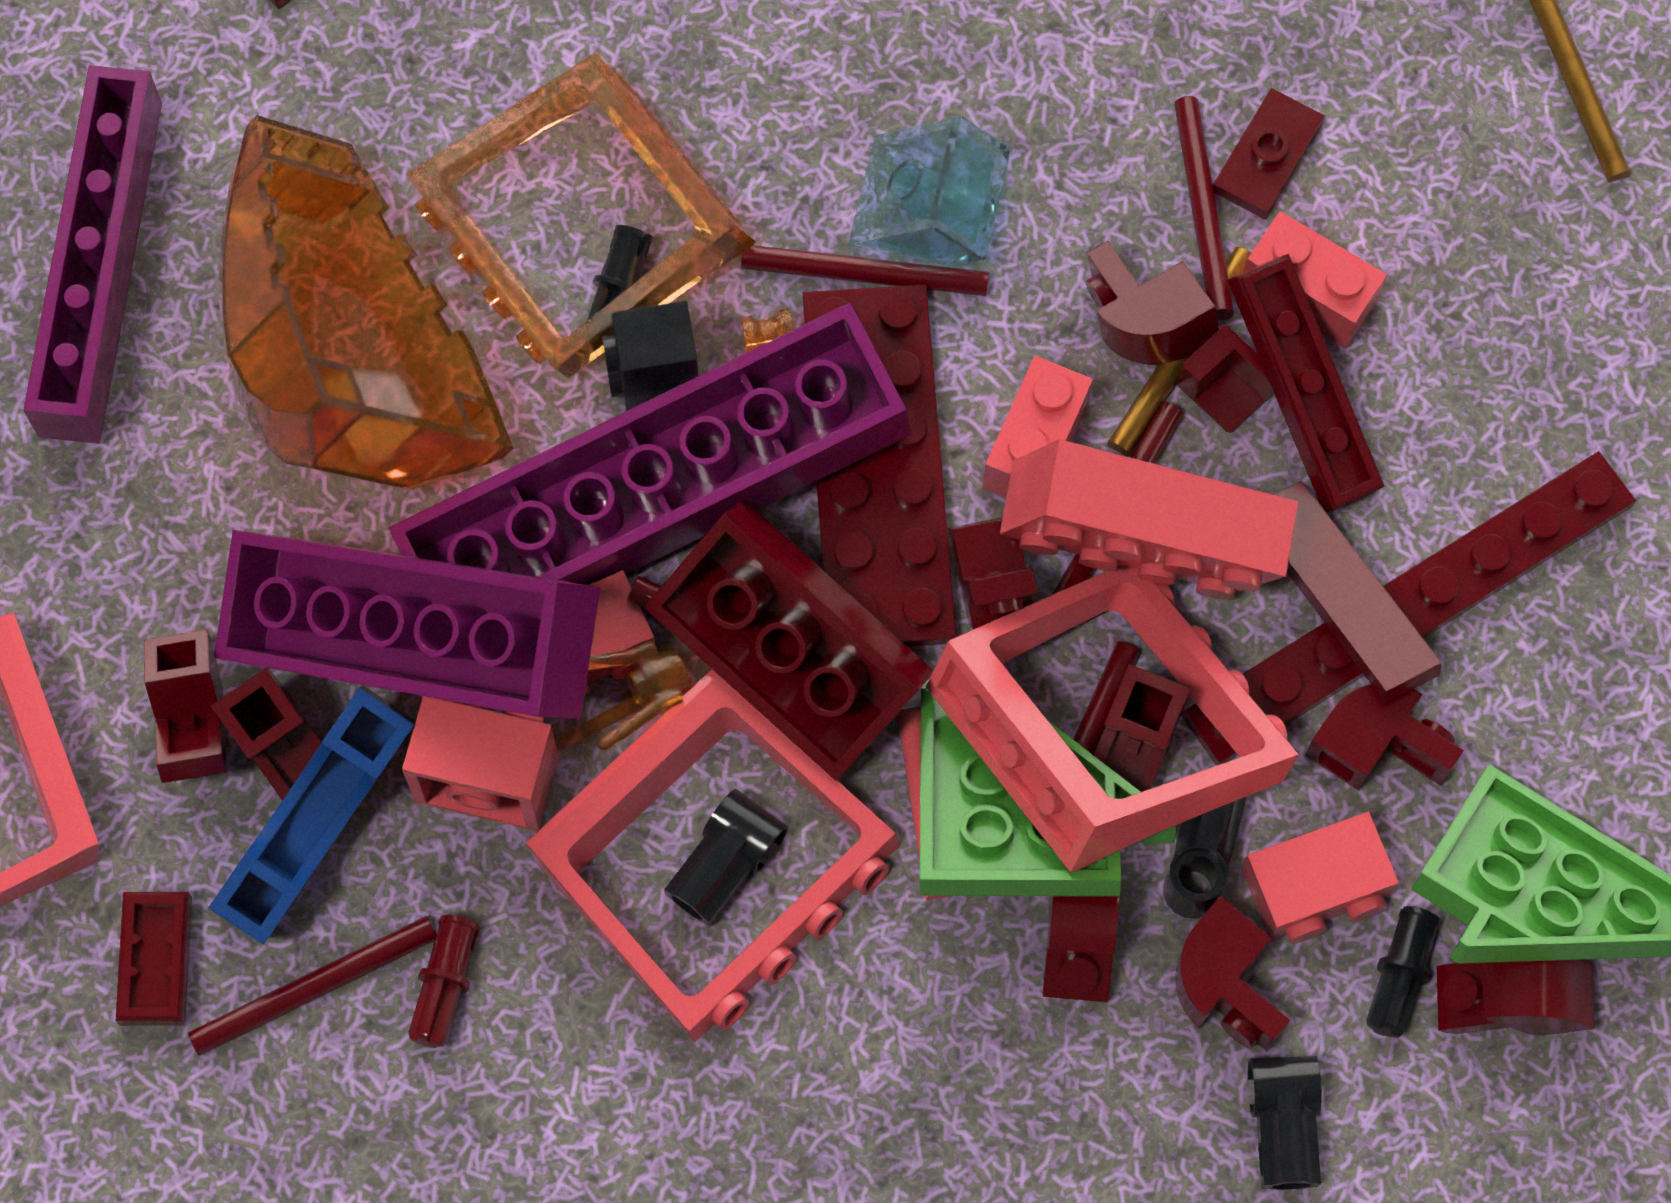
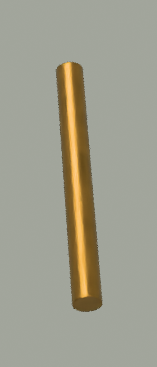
(1581, 89)
(1160, 383)

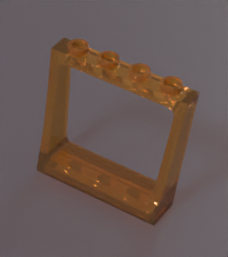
(717, 233)

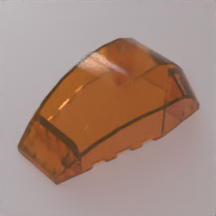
(334, 330)

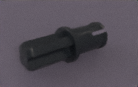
(622, 265)
(1402, 971)

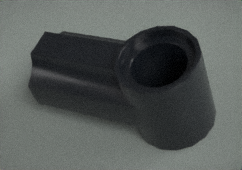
(731, 848)
(1206, 848)
(1286, 1111)

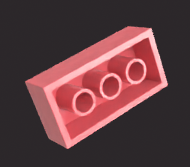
(1147, 519)

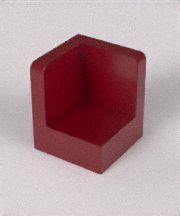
(1225, 379)

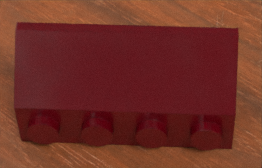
(788, 639)

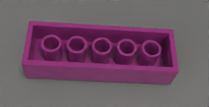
(408, 624)

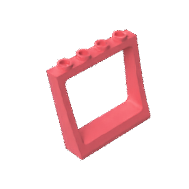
(1040, 767)
(49, 771)
(646, 773)

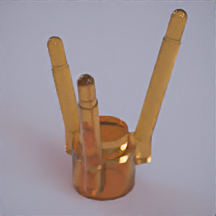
(655, 687)

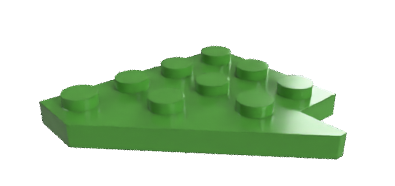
(978, 835)
(1542, 883)

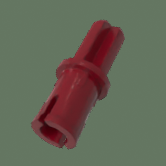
(443, 980)

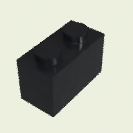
(650, 352)

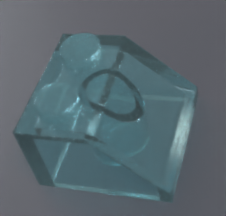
(931, 193)

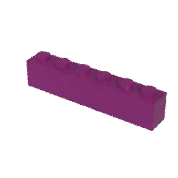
(93, 255)

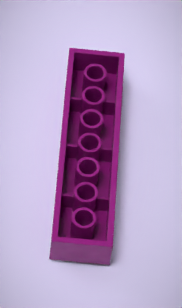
(675, 462)

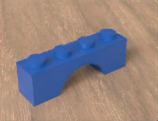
(312, 814)

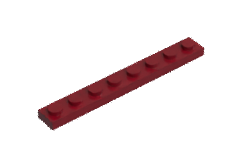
(1437, 590)

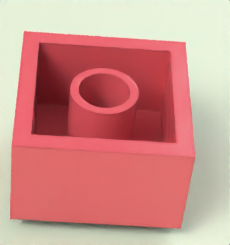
(481, 762)

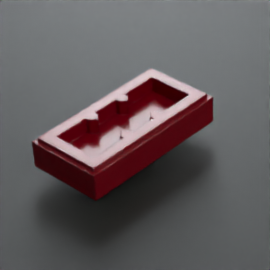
(1268, 153)
(153, 959)

